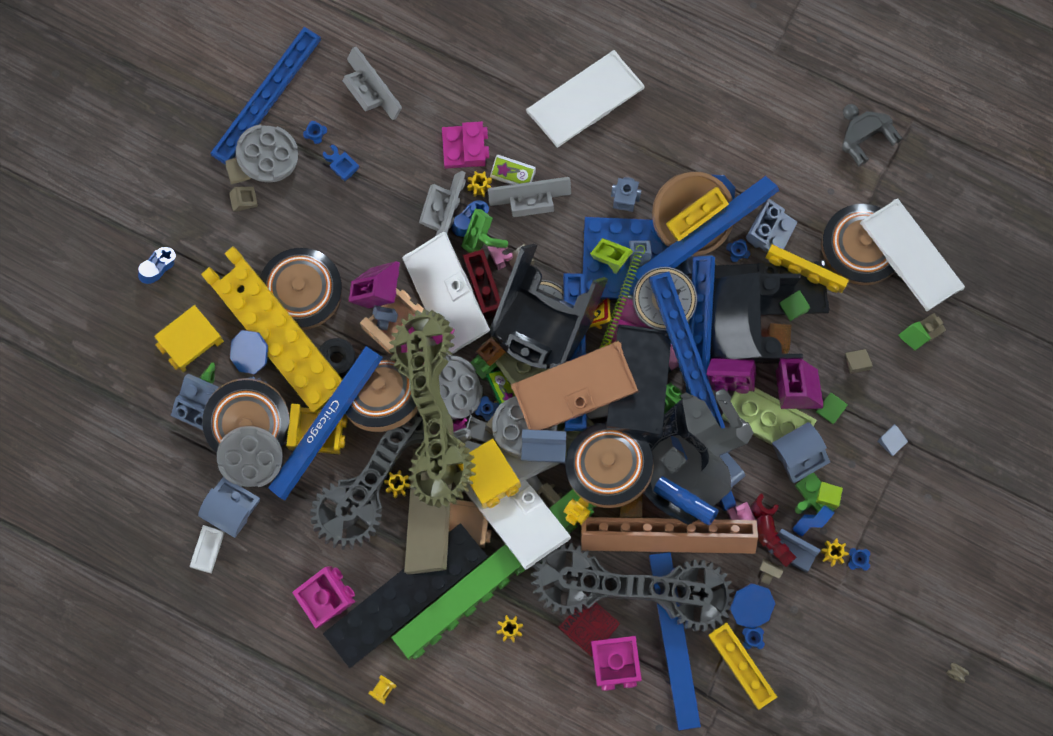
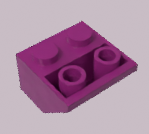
(375, 286)
(732, 375)
(798, 385)

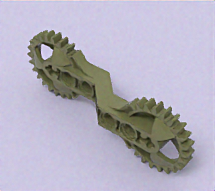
(439, 466)

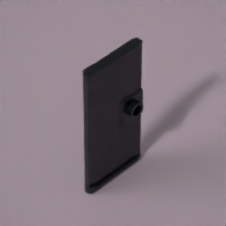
(769, 305)
(648, 360)

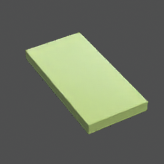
(766, 416)

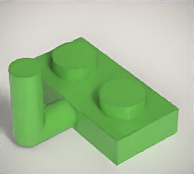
(477, 233)
(809, 489)

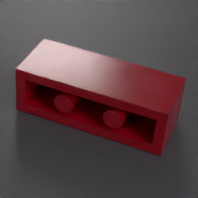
(482, 282)

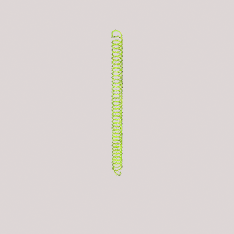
(623, 295)

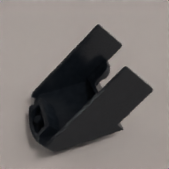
(738, 318)
(538, 325)

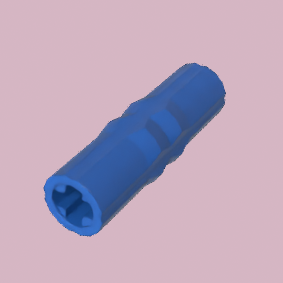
(685, 500)

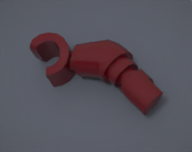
(767, 532)

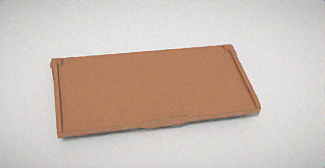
(575, 387)

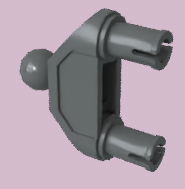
(864, 127)

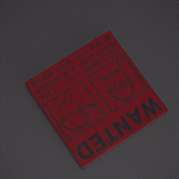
(589, 626)

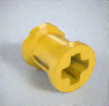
(382, 689)

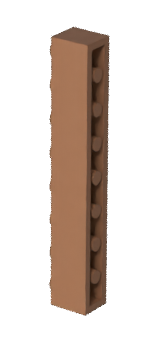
(668, 535)

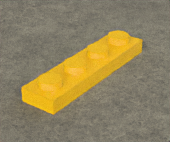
(813, 272)
(742, 666)

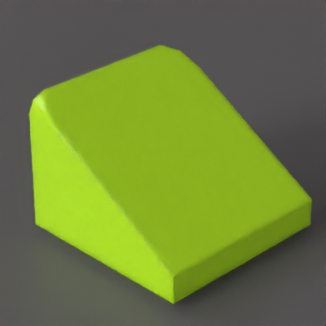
(829, 495)

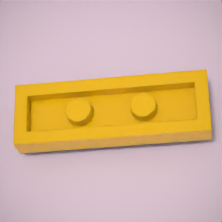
(697, 214)

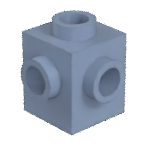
(625, 194)

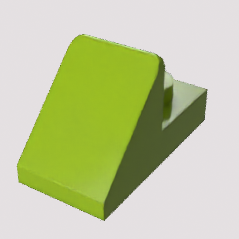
(611, 254)

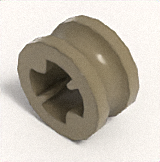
(957, 673)

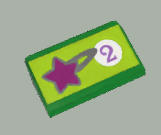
(499, 386)

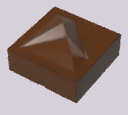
(490, 351)

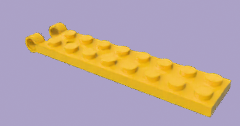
(287, 343)

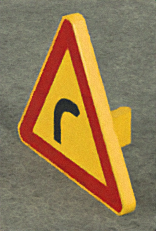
(602, 314)

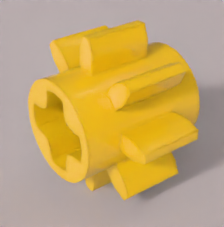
(479, 177)
(401, 488)
(577, 511)
(833, 559)
(504, 626)

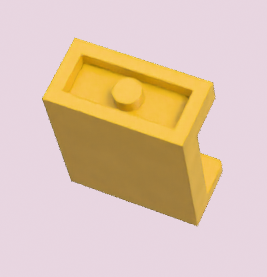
(187, 338)
(300, 422)
(493, 475)

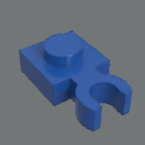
(342, 164)

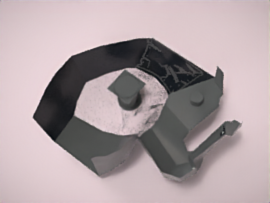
(703, 444)

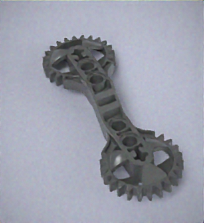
(368, 509)
(633, 587)

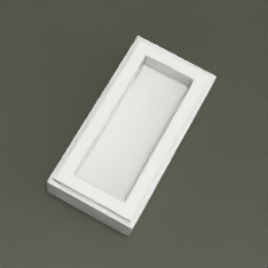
(207, 549)

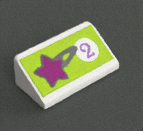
(512, 171)

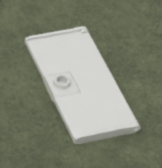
(585, 98)
(912, 255)
(446, 289)
(524, 524)

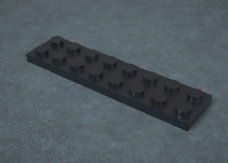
(401, 600)

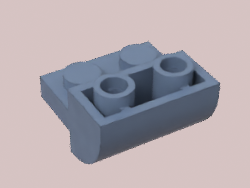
(771, 227)
(192, 400)
(801, 452)
(228, 507)

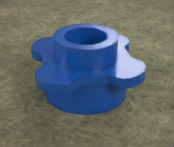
(314, 126)
(741, 245)
(485, 402)
(863, 554)
(748, 642)

